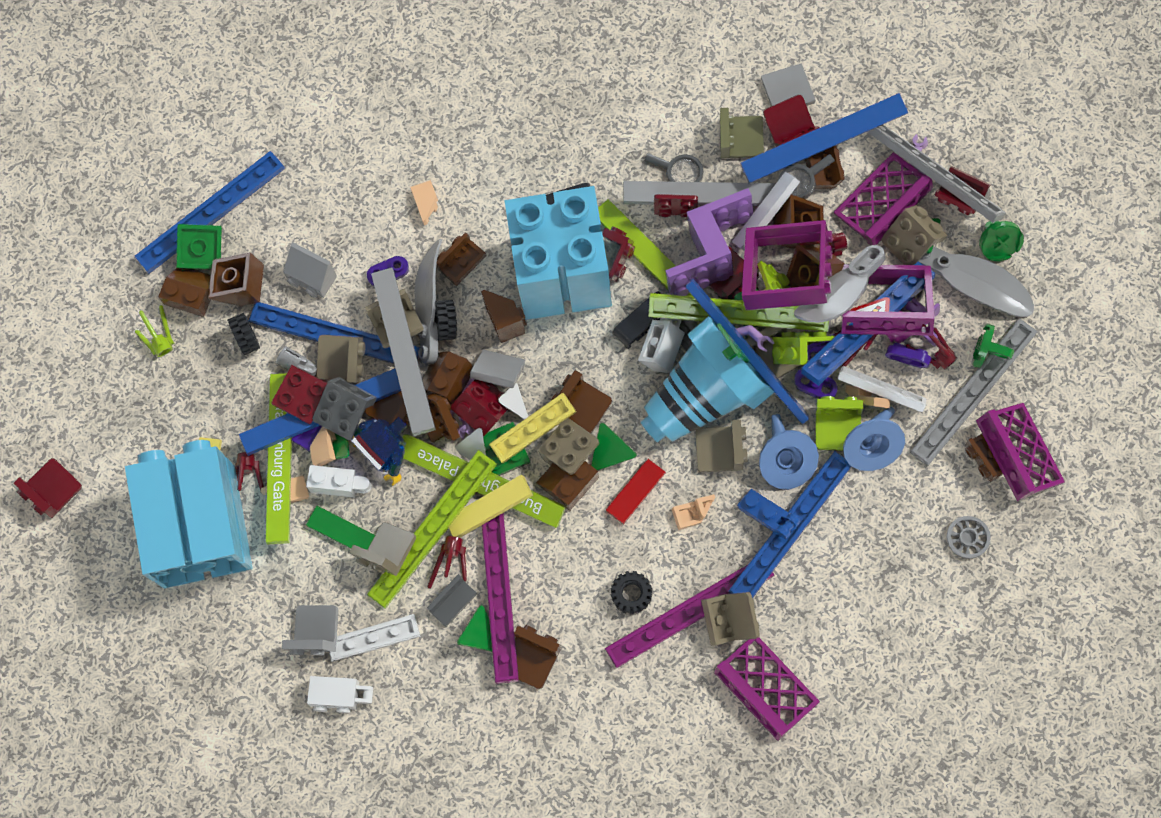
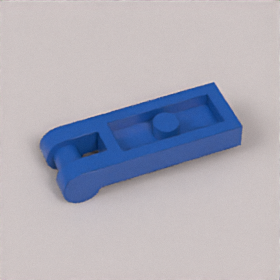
(768, 513)

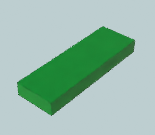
(339, 529)

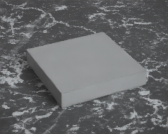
(786, 84)
(497, 368)

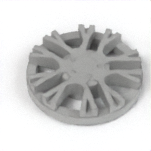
(968, 537)

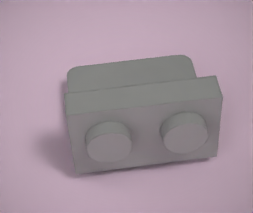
(314, 630)

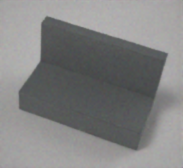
(451, 601)

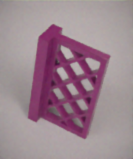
(909, 198)
(1008, 455)
(756, 703)

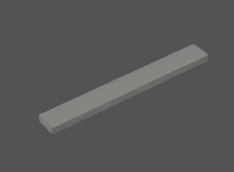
(938, 173)
(643, 191)
(403, 352)
(971, 394)

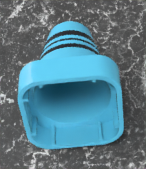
(703, 387)

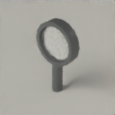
(680, 169)
(806, 176)

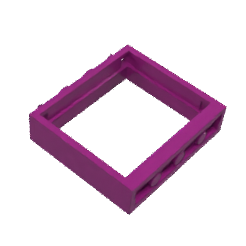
(780, 235)
(893, 322)

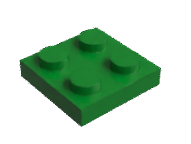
(198, 245)
(515, 462)

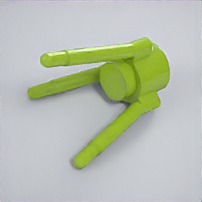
(160, 344)

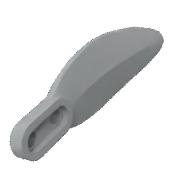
(981, 281)
(846, 287)
(425, 304)

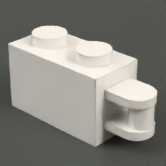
(662, 345)
(336, 481)
(337, 693)

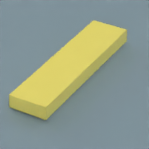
(532, 428)
(490, 506)

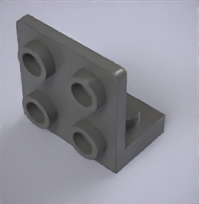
(342, 407)

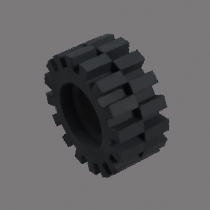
(446, 320)
(243, 333)
(631, 579)

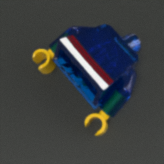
(382, 445)

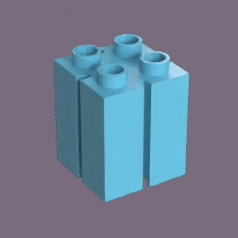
(558, 252)
(187, 515)

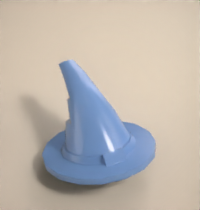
(874, 442)
(787, 457)

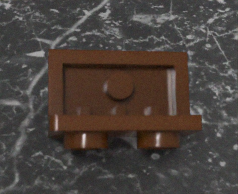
(831, 175)
(459, 259)
(444, 423)
(979, 450)

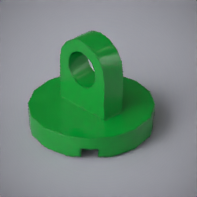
(1001, 240)
(985, 346)

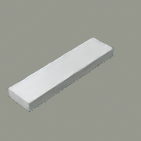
(768, 207)
(882, 389)
(375, 637)

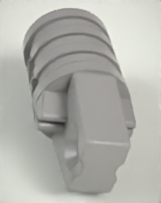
(289, 357)

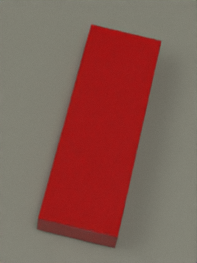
(635, 491)

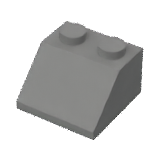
(308, 271)

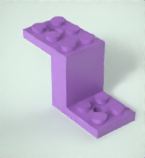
(705, 230)

